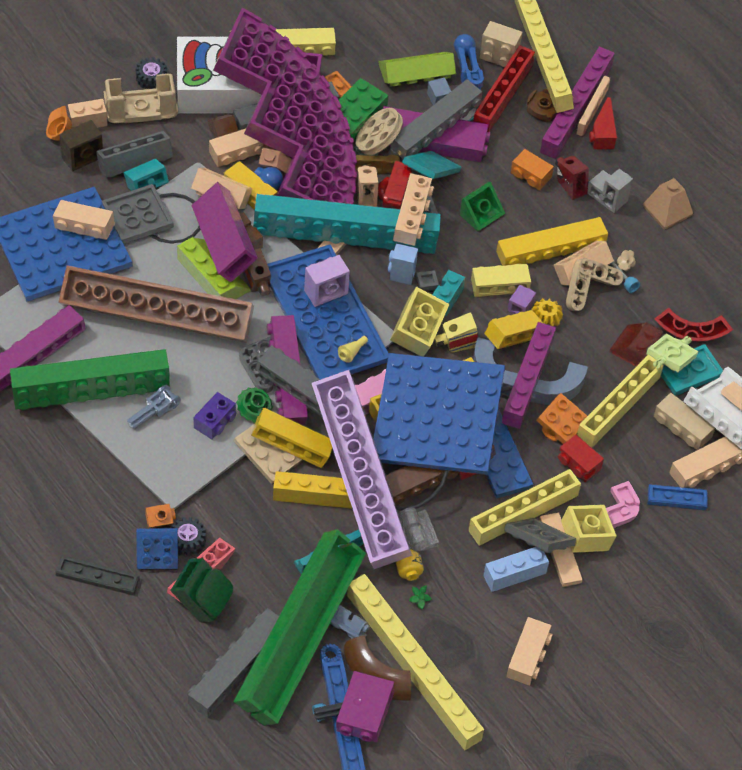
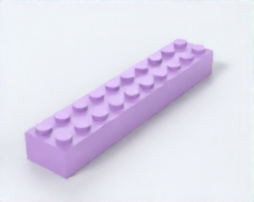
(361, 469)

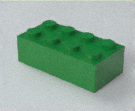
(360, 104)

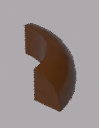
(362, 660)

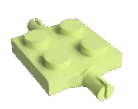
(672, 352)

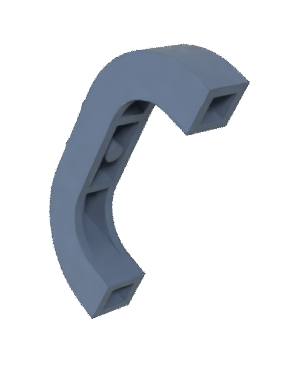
(545, 391)

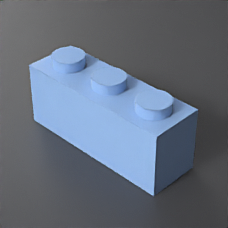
(515, 568)

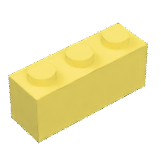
(499, 279)

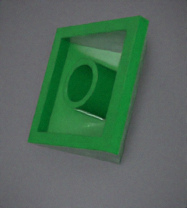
(481, 207)

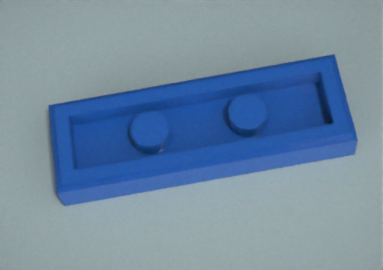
(677, 497)

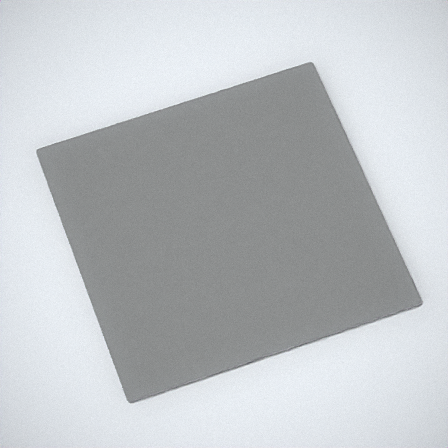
(165, 450)

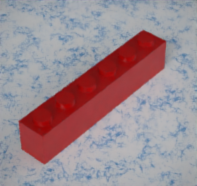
(505, 87)

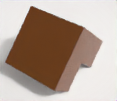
(222, 125)

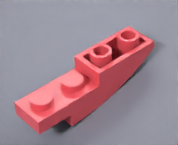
(215, 556)

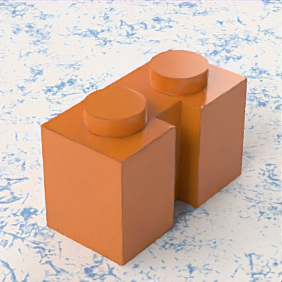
(532, 168)

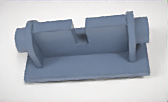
(354, 627)

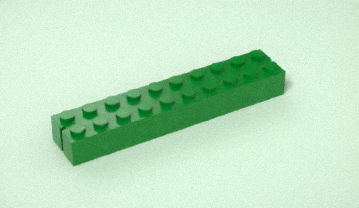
(300, 628)

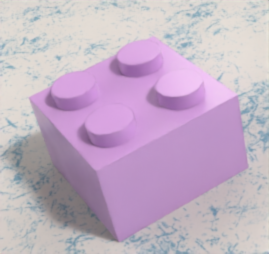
(326, 280)

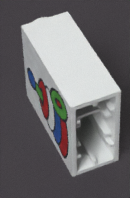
(201, 87)

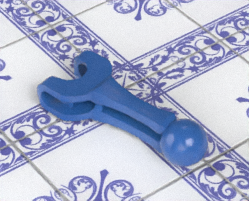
(466, 46)

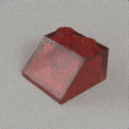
(635, 341)

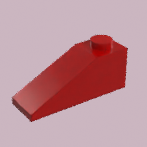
(604, 129)

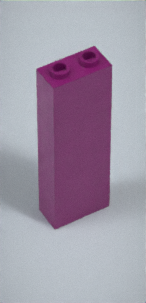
(462, 141)
(224, 232)

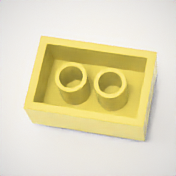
(419, 322)

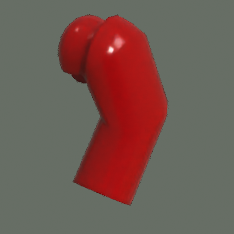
(382, 187)

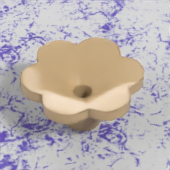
(626, 260)

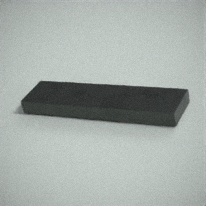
(97, 575)

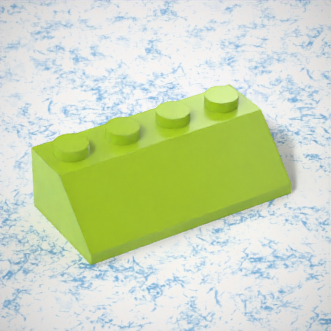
(417, 67)
(198, 262)

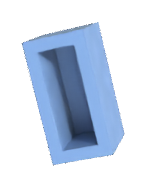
(402, 264)

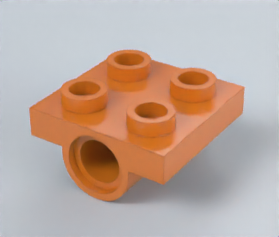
(561, 419)

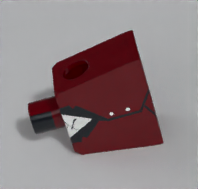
(573, 176)

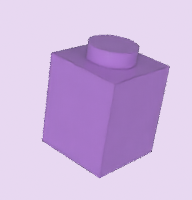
(521, 300)

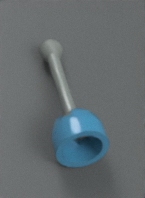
(631, 284)

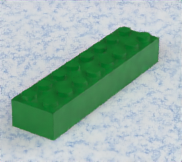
(89, 379)

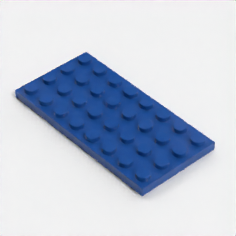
(328, 325)

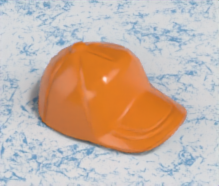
(58, 123)

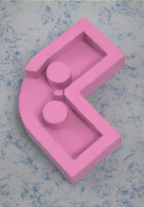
(626, 507)

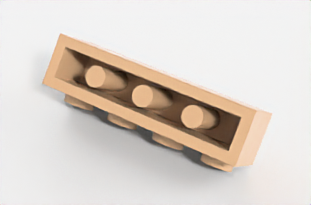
(412, 209)

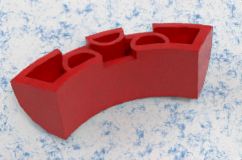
(696, 331)

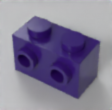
(215, 415)

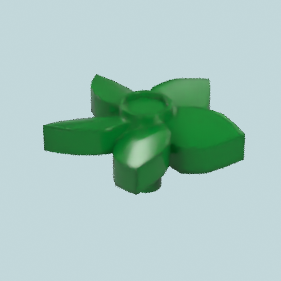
(420, 596)

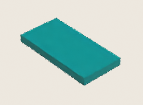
(431, 164)

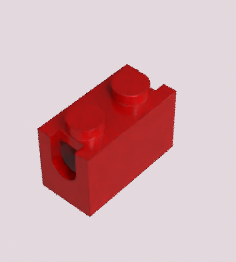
(580, 458)

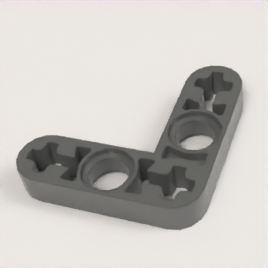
(255, 352)

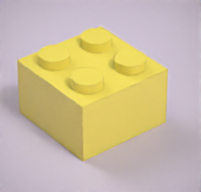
(590, 527)

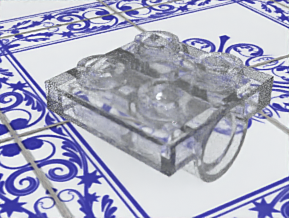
(418, 529)

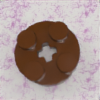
(539, 111)

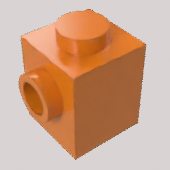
(159, 516)

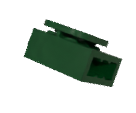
(202, 589)

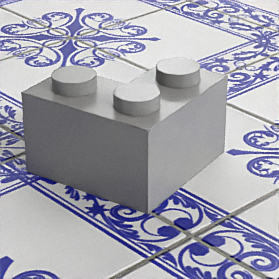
(611, 189)

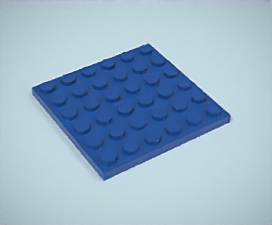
(42, 252)
(438, 413)

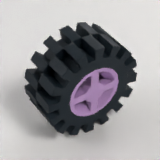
(147, 71)
(190, 529)

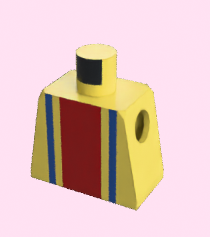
(458, 334)

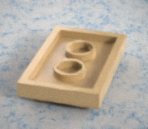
(265, 456)

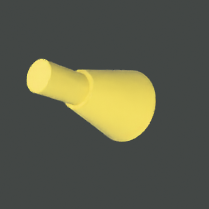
(349, 351)

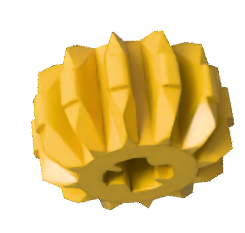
(548, 312)

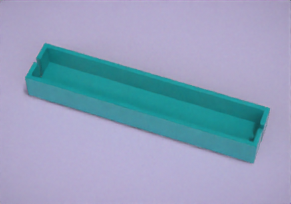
(337, 222)

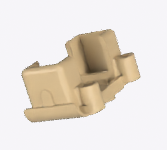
(141, 104)

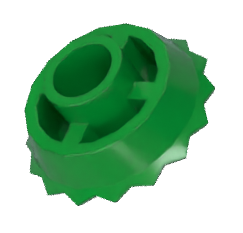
(252, 402)

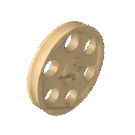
(376, 130)

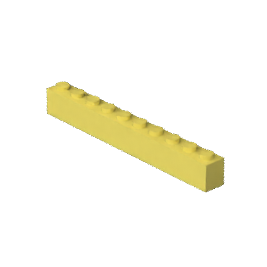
(545, 55)
(413, 658)

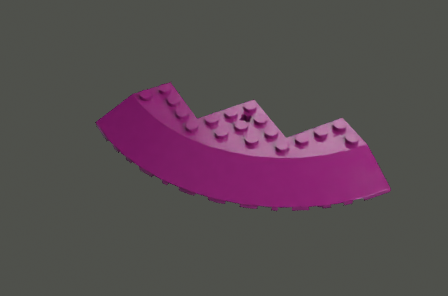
(293, 112)

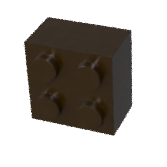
(80, 145)

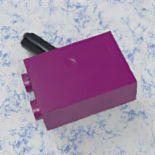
(363, 707)

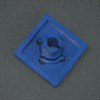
(157, 541)

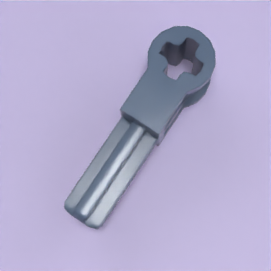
(157, 404)

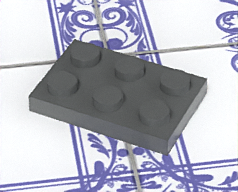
(540, 535)

